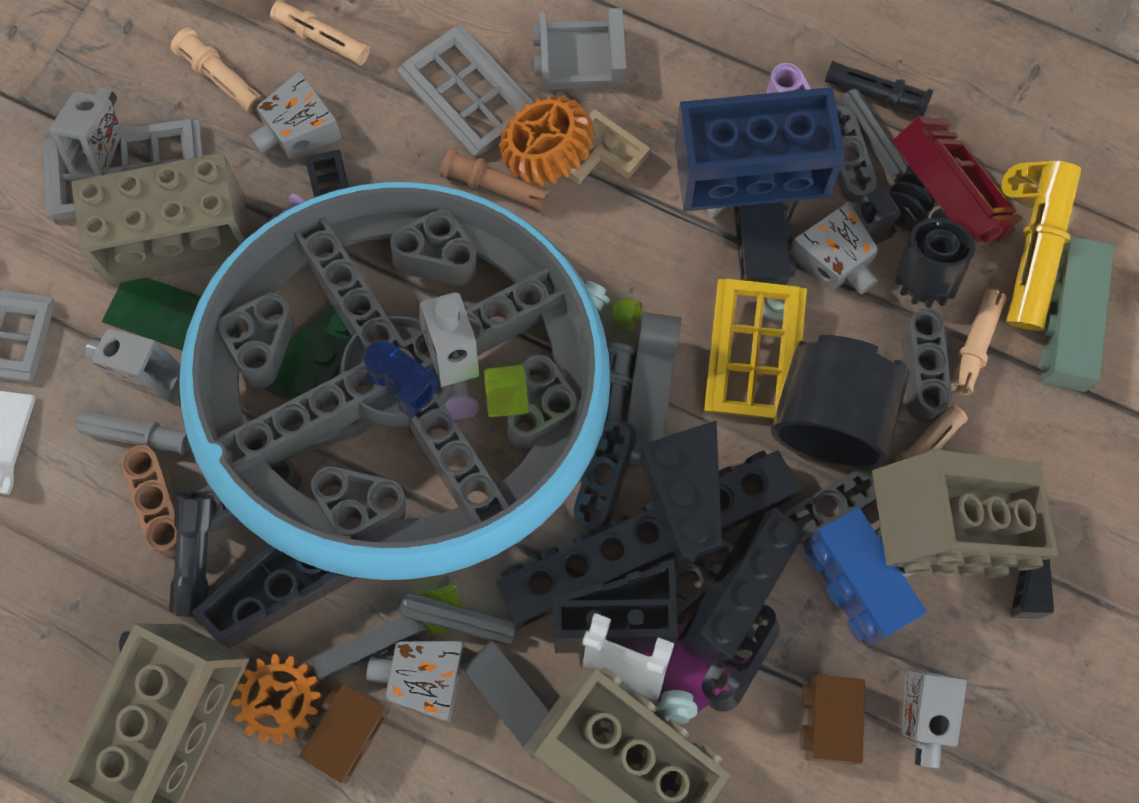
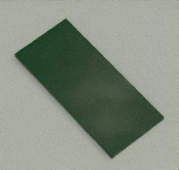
(153, 311)

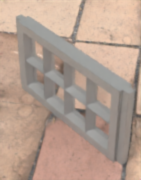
(55, 170)

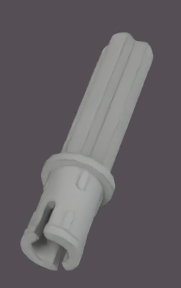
(133, 432)

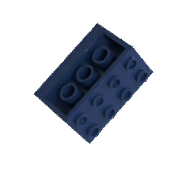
(758, 148)

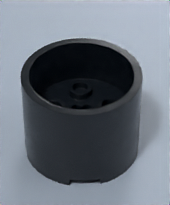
(840, 403)

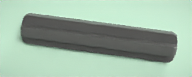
(875, 134)
(457, 619)

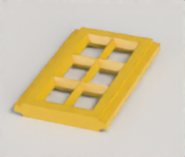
(722, 341)

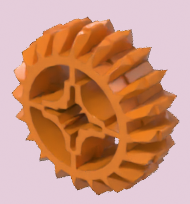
(537, 141)

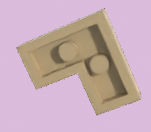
(613, 147)

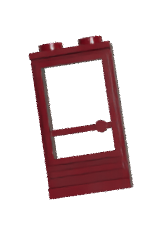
(956, 179)

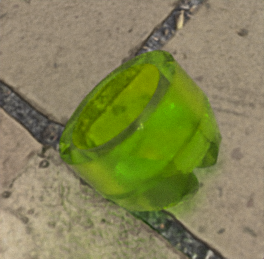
(627, 312)

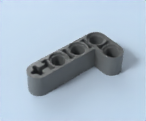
(652, 379)

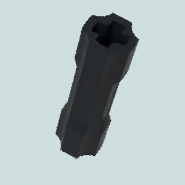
(192, 525)

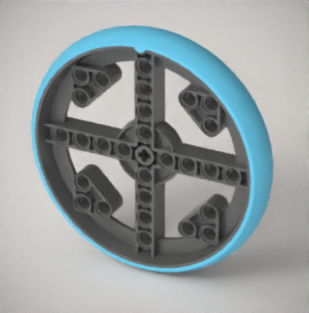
(384, 544)

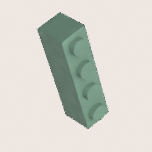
(1077, 316)

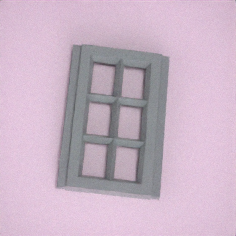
(442, 109)
(28, 304)

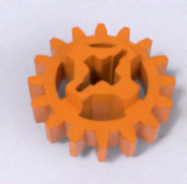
(269, 684)

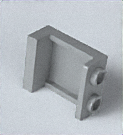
(581, 53)

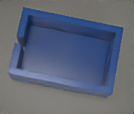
(860, 581)

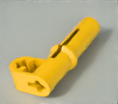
(1044, 235)

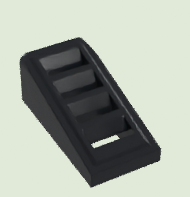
(324, 161)
(1033, 593)

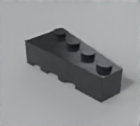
(263, 594)

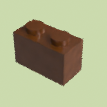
(833, 719)
(342, 733)

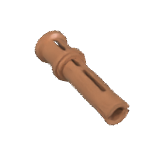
(479, 175)

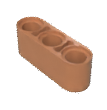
(143, 489)

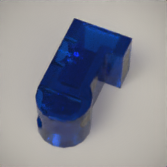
(401, 374)

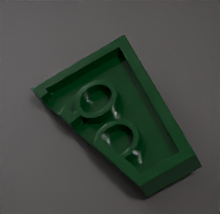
(312, 356)

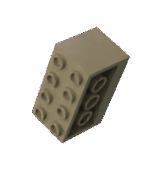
(160, 218)
(964, 514)
(154, 717)
(598, 763)

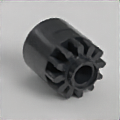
(935, 261)

